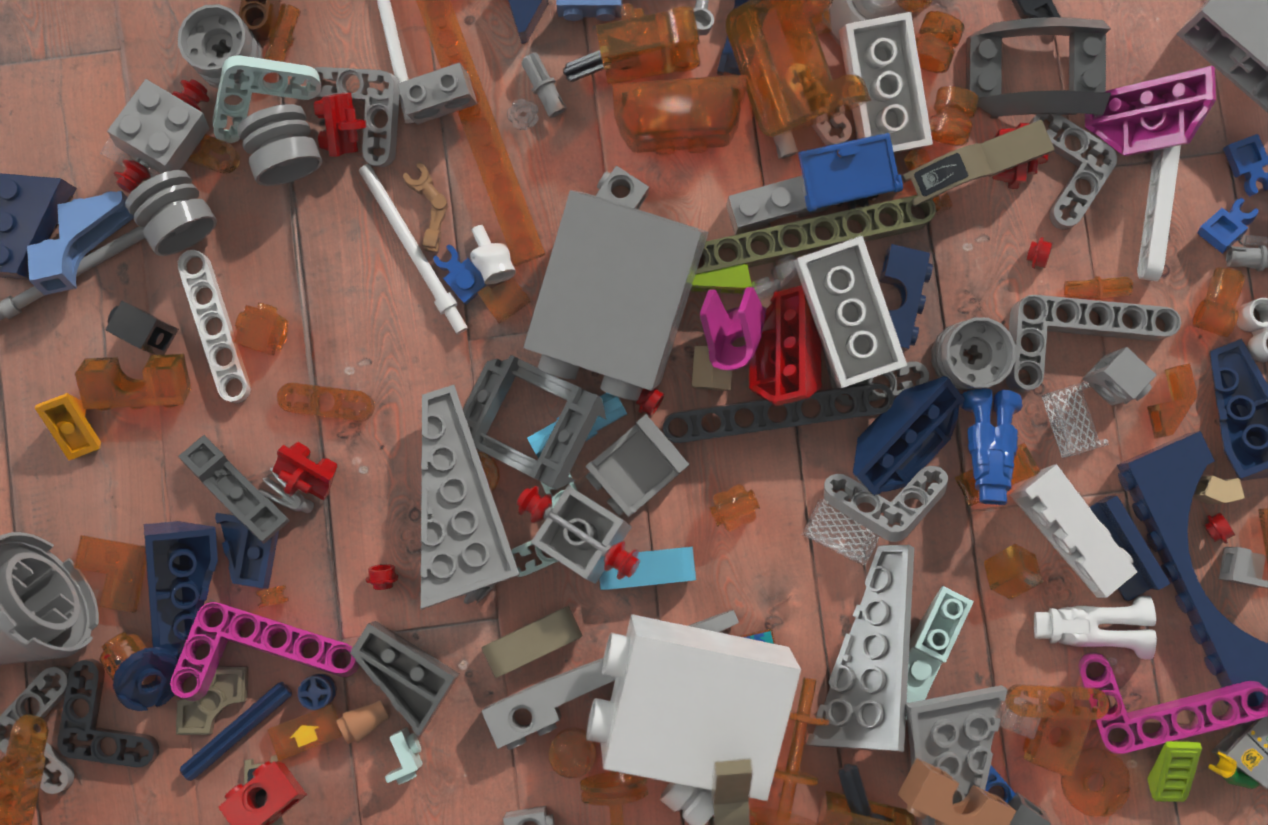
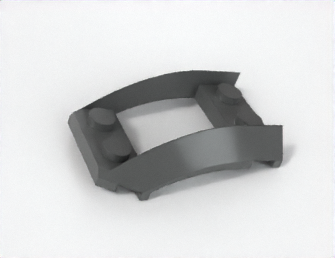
(1086, 68)
(566, 437)

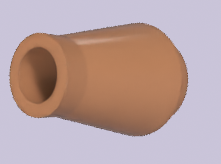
(361, 721)

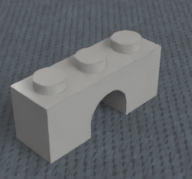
(762, 205)

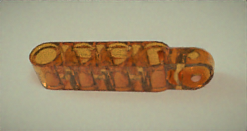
(23, 782)

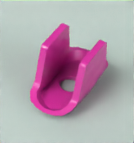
(725, 326)

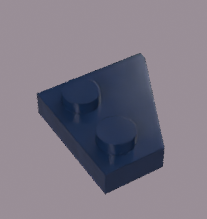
(248, 557)

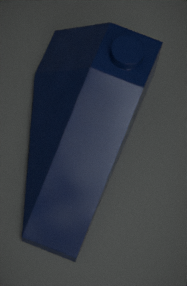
(1241, 409)
(179, 577)

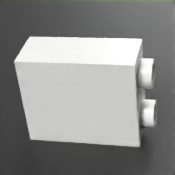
(693, 702)

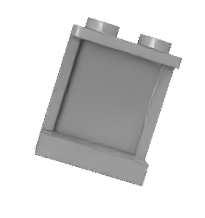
(636, 467)

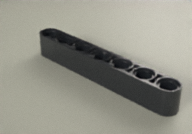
(794, 416)

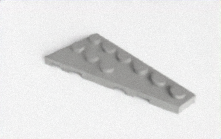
(460, 524)
(872, 665)
(956, 736)

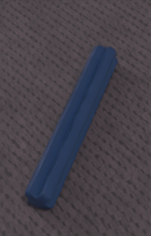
(235, 731)

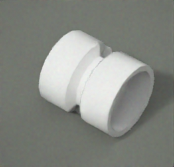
(694, 802)

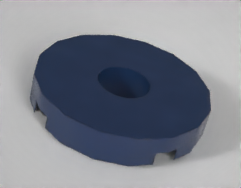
(135, 669)

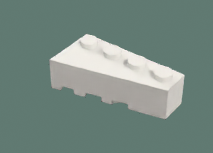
(1074, 531)

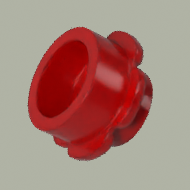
(1039, 253)
(650, 401)
(1218, 528)
(382, 576)

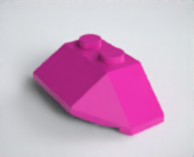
(1156, 112)

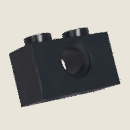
(140, 328)

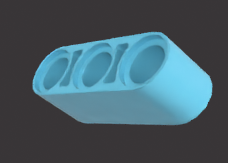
(655, 568)

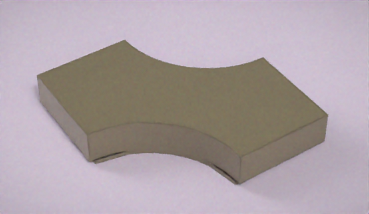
(199, 716)

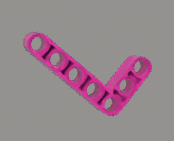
(260, 640)
(1167, 712)

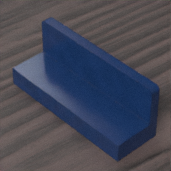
(1126, 535)

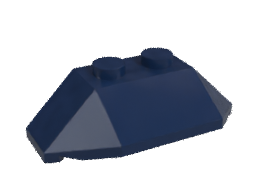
(907, 435)

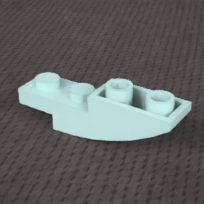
(934, 640)

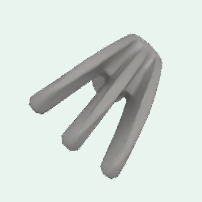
(295, 502)

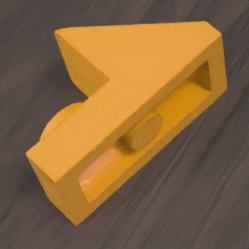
(68, 425)

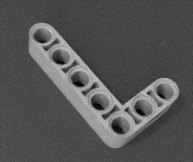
(1078, 322)

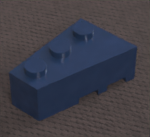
(27, 217)

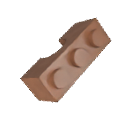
(931, 793)

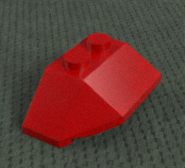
(789, 351)

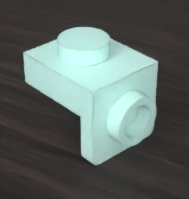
(407, 749)

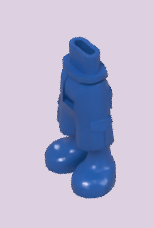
(992, 446)

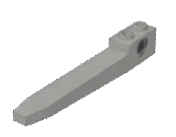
(546, 696)

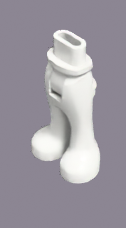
(1080, 625)

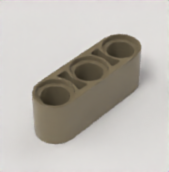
(531, 641)

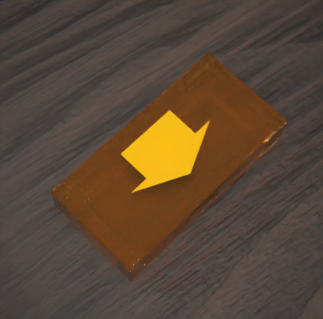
(305, 732)

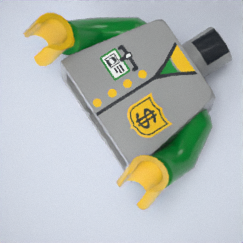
(1244, 755)

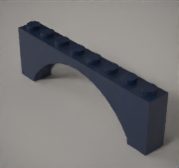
(1162, 494)

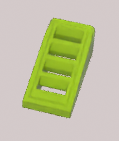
(723, 280)
(1173, 777)

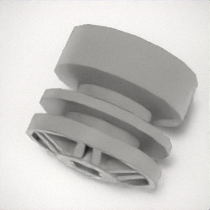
(211, 37)
(279, 145)
(170, 212)
(991, 351)

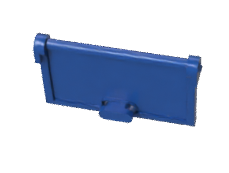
(862, 171)

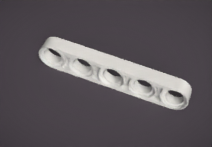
(1158, 213)
(202, 314)

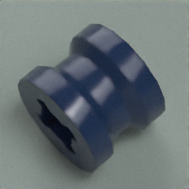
(310, 693)

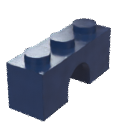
(907, 272)

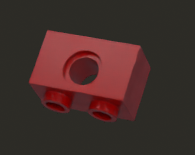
(282, 794)

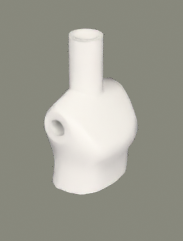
(491, 259)

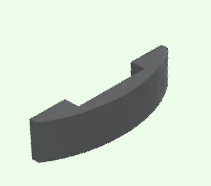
(233, 489)

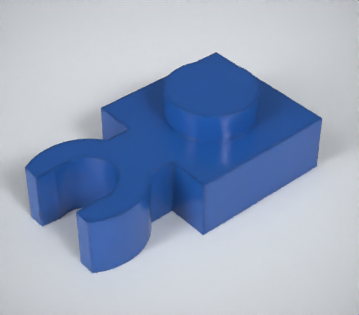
(1248, 159)
(1227, 227)
(463, 277)

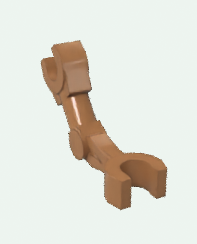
(425, 186)

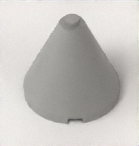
(43, 602)

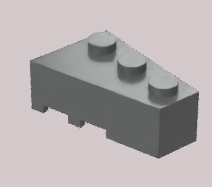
(405, 673)

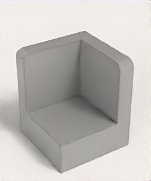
(1243, 567)

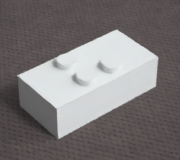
(888, 62)
(850, 312)

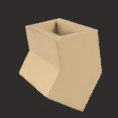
(707, 376)
(1217, 491)

